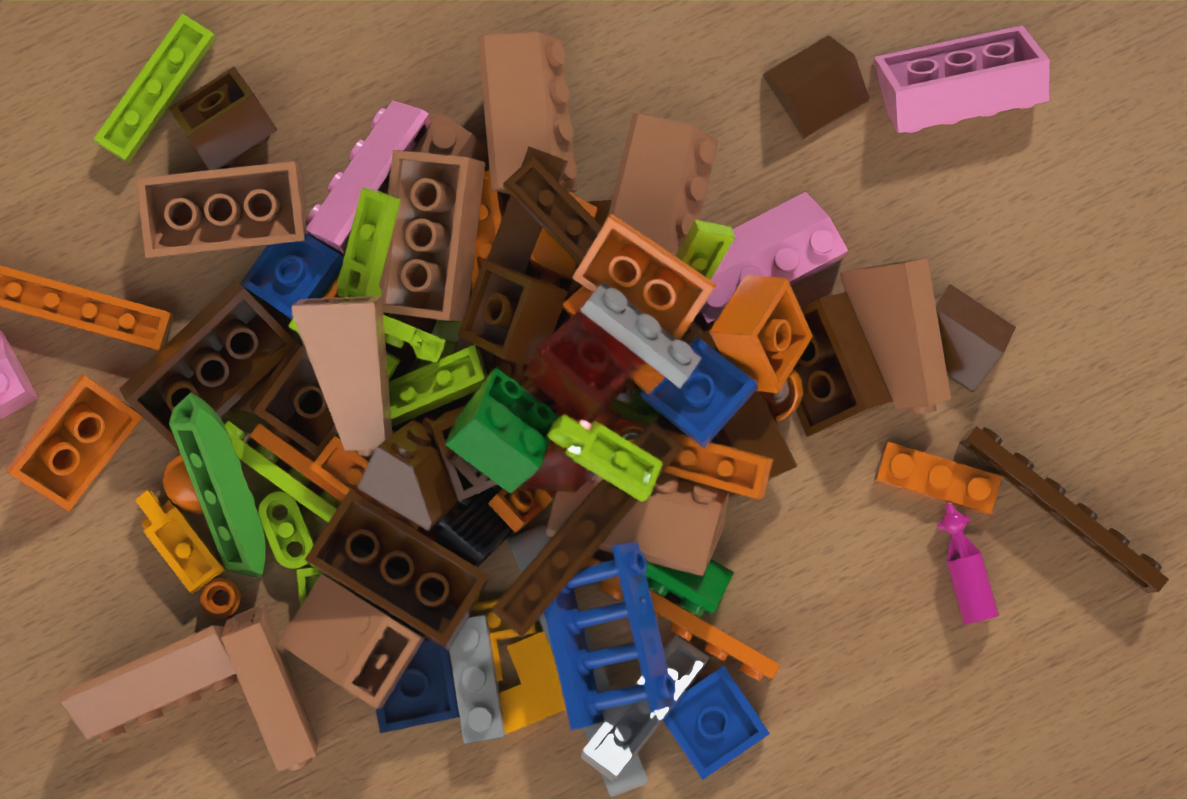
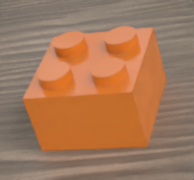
(762, 331)

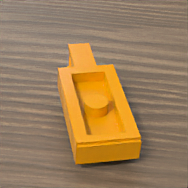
(179, 543)

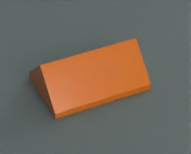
(645, 276)
(74, 442)

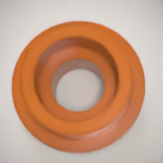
(208, 598)

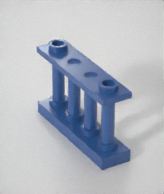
(577, 663)

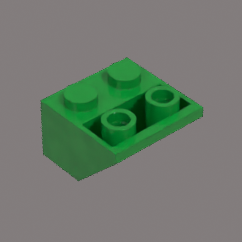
(503, 431)
(696, 592)

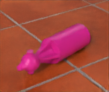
(967, 570)

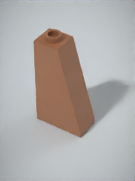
(902, 330)
(350, 364)
(269, 687)

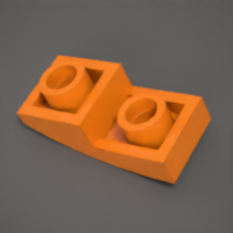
(521, 505)

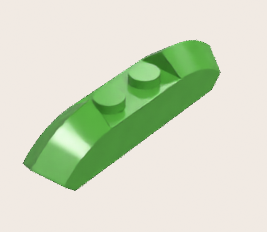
(220, 486)

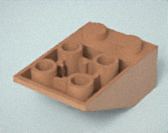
(351, 641)

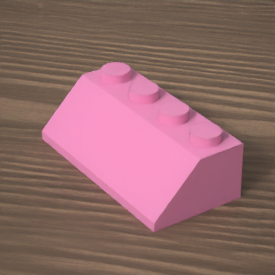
(963, 79)
(370, 167)
(783, 243)

